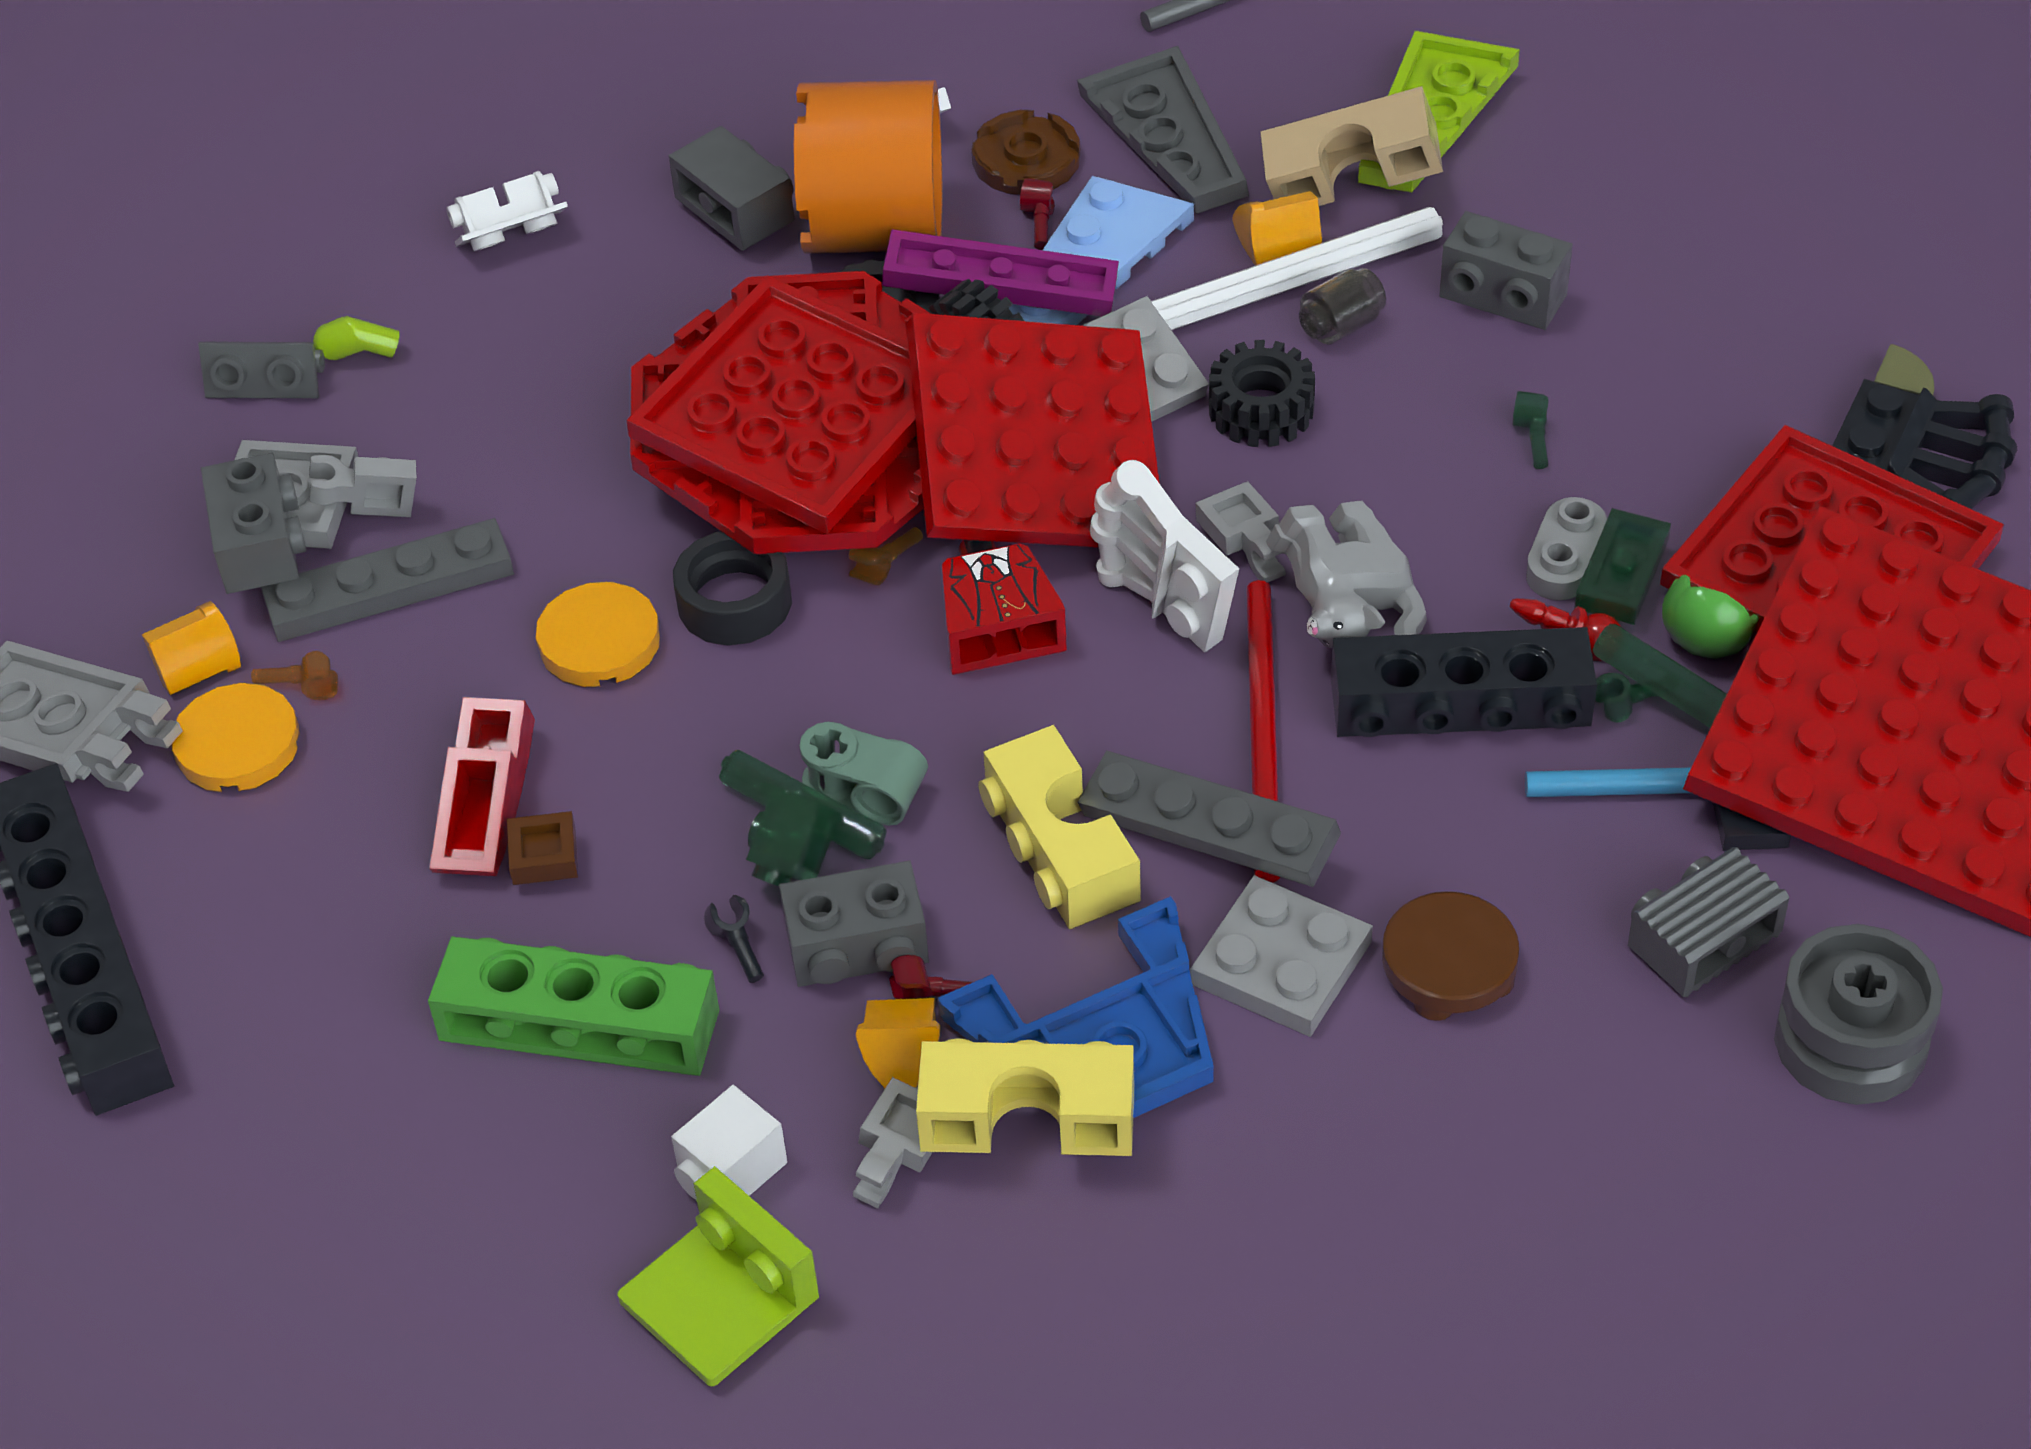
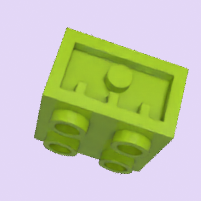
(723, 1282)

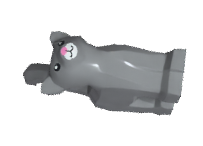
(1351, 577)

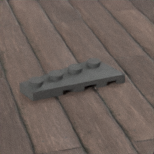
(1169, 125)

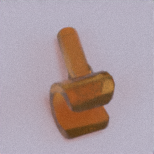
(875, 563)
(314, 674)

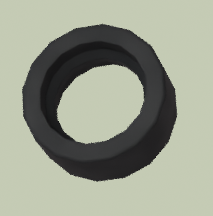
(734, 620)

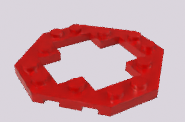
(754, 525)

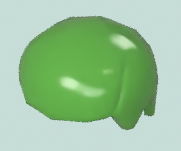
(1706, 620)

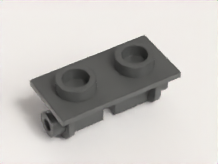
(260, 369)

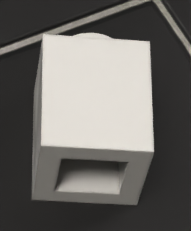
(734, 1138)

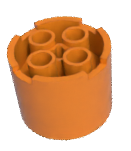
(867, 163)

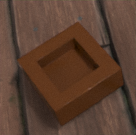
(542, 848)

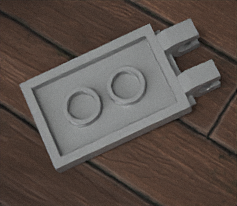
(76, 716)

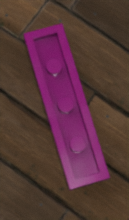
(1018, 273)

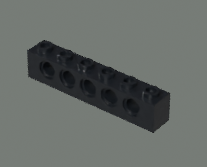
(76, 945)

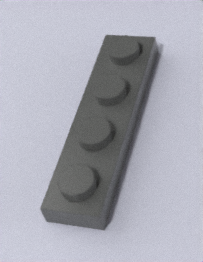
(388, 579)
(1211, 818)

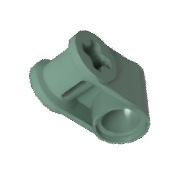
(868, 773)

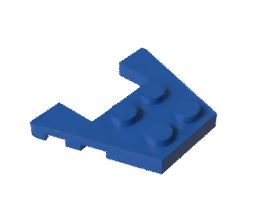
(1148, 1011)

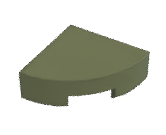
(1904, 371)

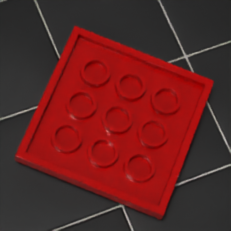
(787, 404)
(1023, 424)
(1766, 513)

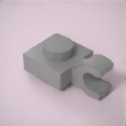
(372, 488)
(1243, 521)
(892, 1139)

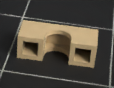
(1386, 130)

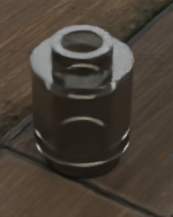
(1341, 305)

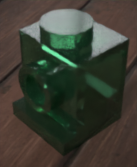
(789, 836)

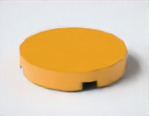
(597, 633)
(236, 737)

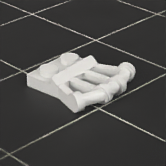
(1161, 555)

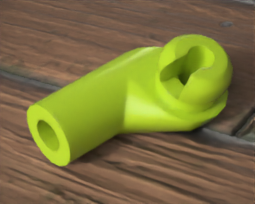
(351, 335)

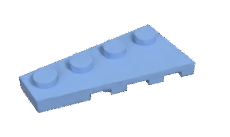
(1112, 224)

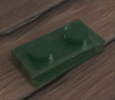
(1623, 565)

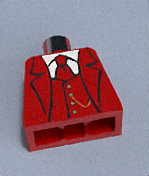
(999, 607)

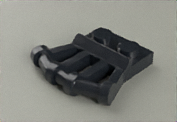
(1894, 424)

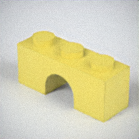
(1077, 867)
(973, 1084)

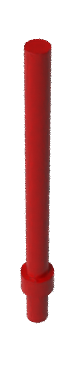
(1262, 696)

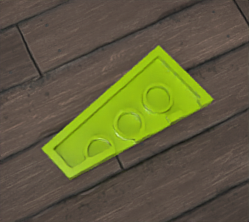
(1457, 82)

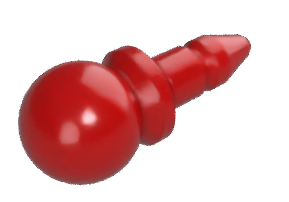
(1550, 617)

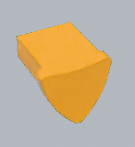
(1278, 226)
(192, 648)
(894, 1037)

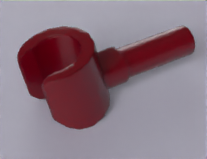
(1037, 198)
(912, 981)

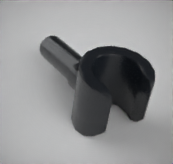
(736, 935)

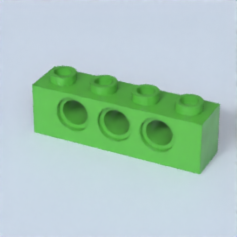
(575, 1005)

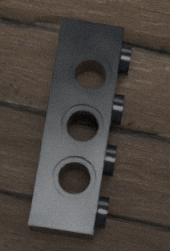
(1463, 682)

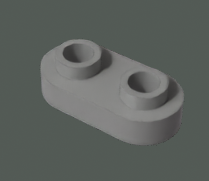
(1564, 547)

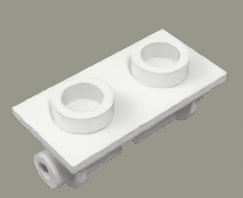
(528, 206)

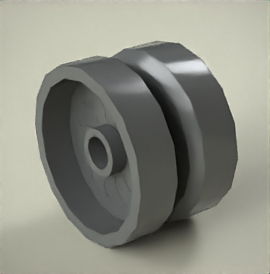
(1858, 1013)

